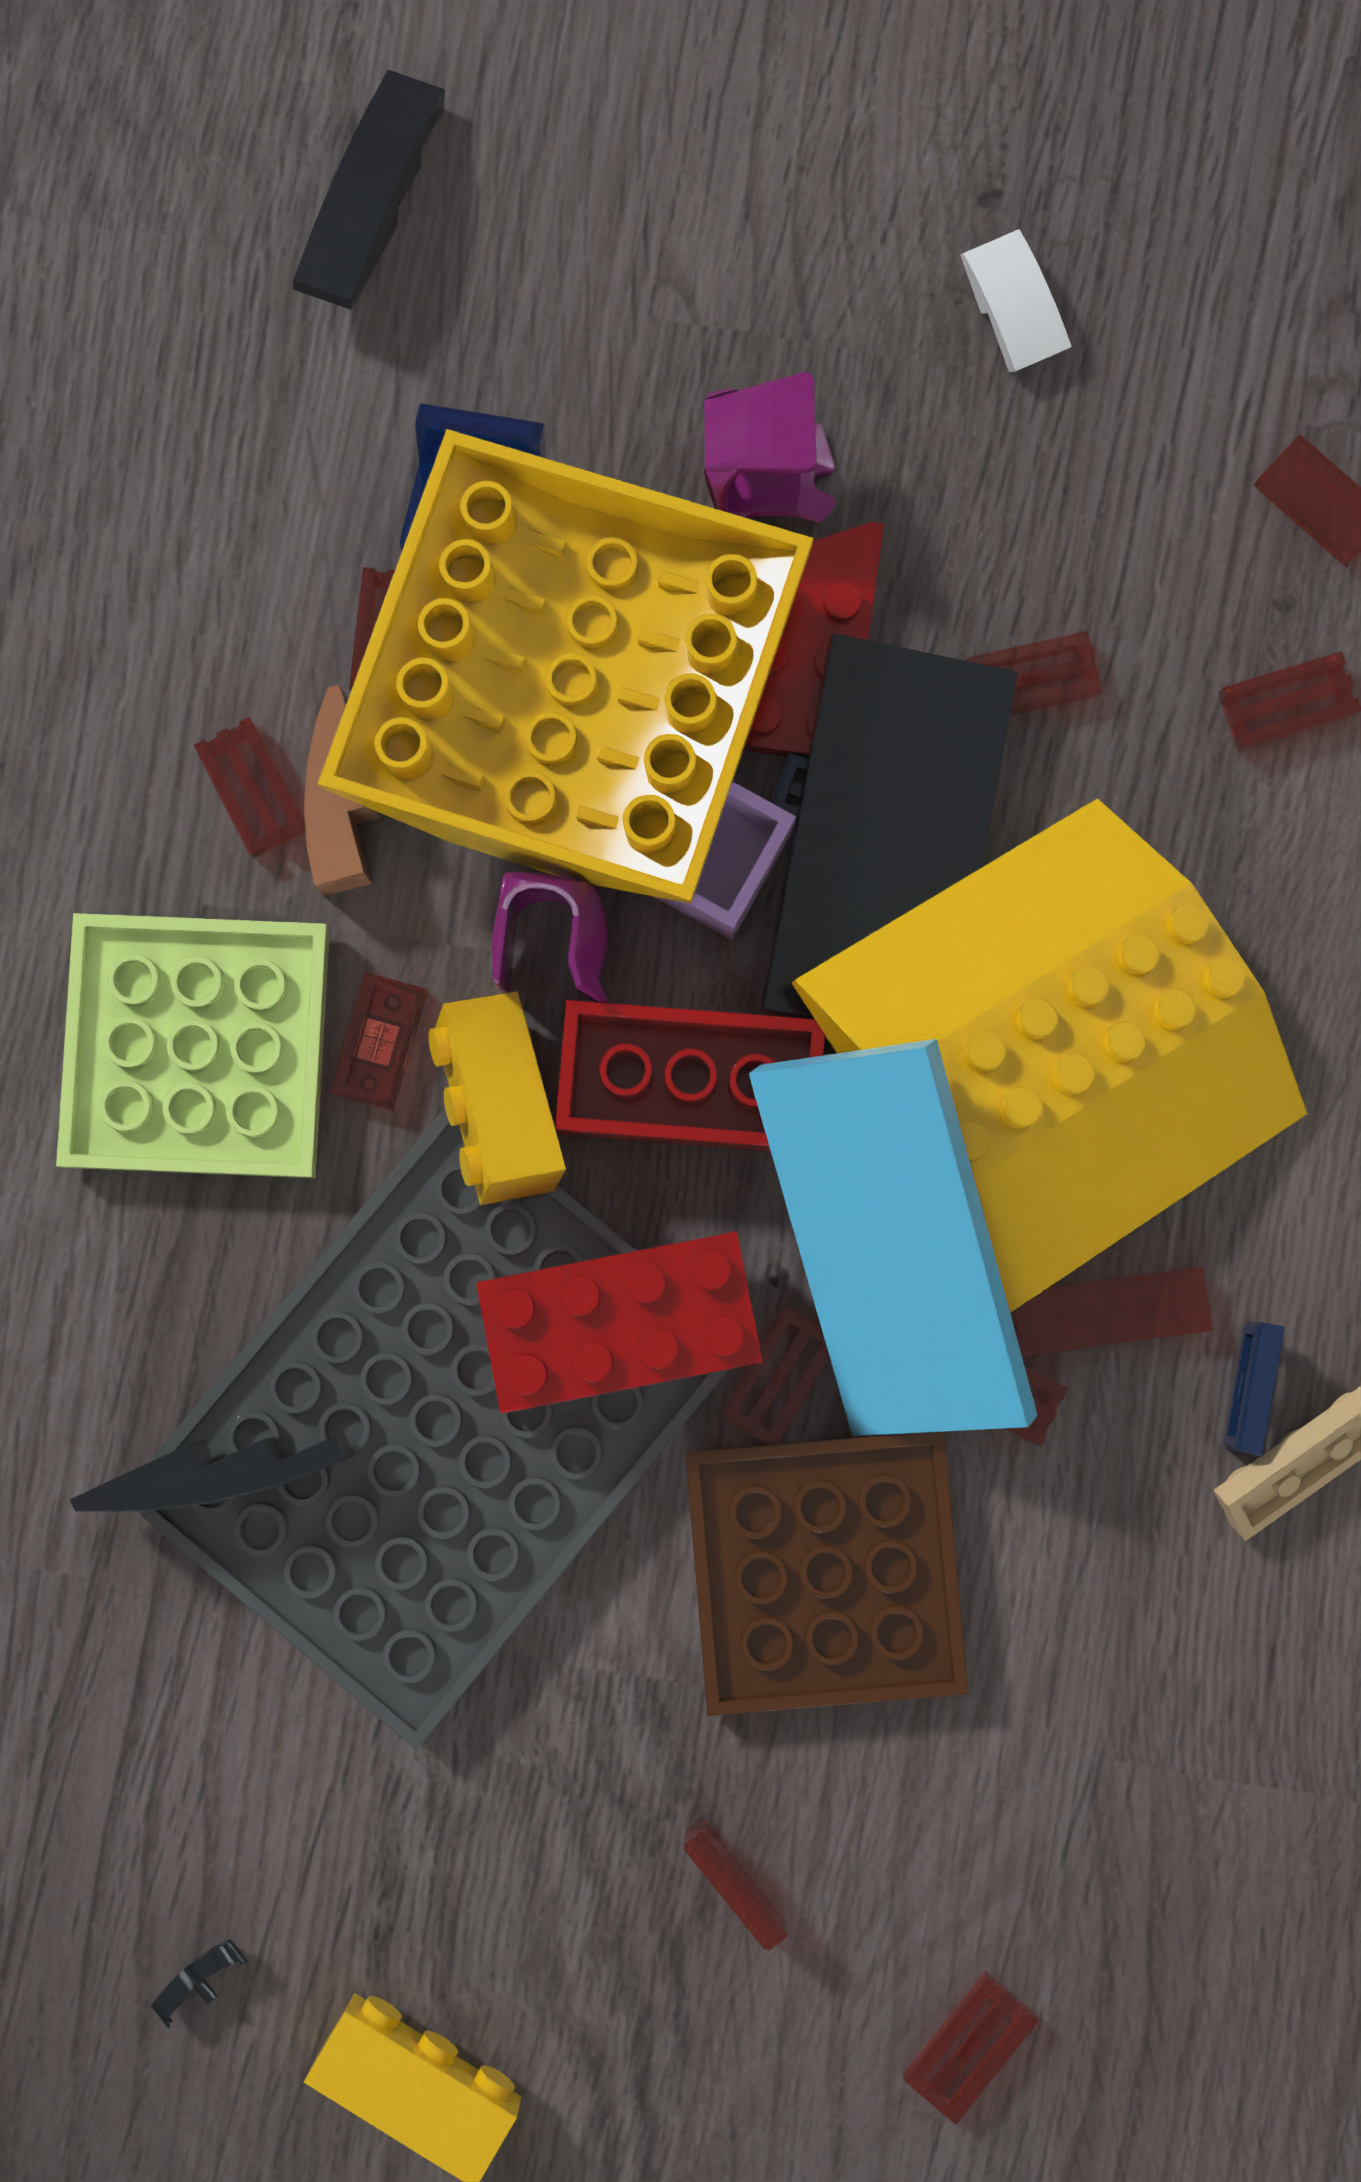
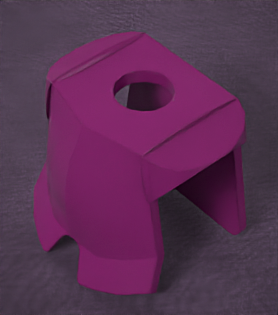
(767, 450)
(588, 928)

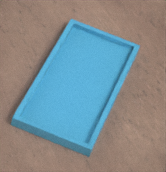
(894, 1240)

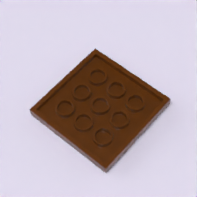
(826, 1573)

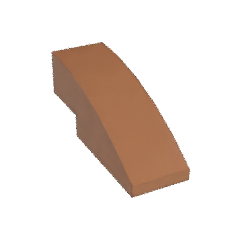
(332, 820)

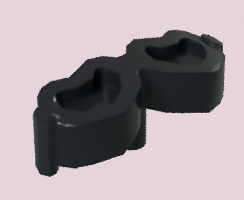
(194, 1977)

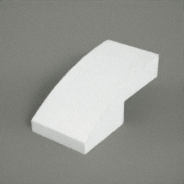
(1016, 299)

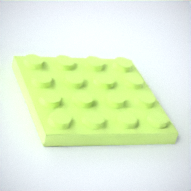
(193, 1045)

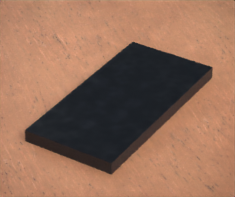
(887, 799)

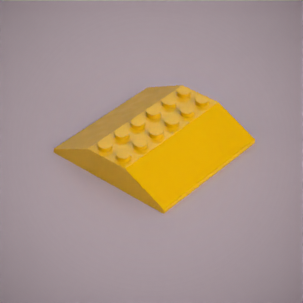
(566, 669)
(1085, 1033)

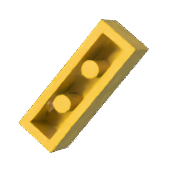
(496, 1098)
(415, 2088)

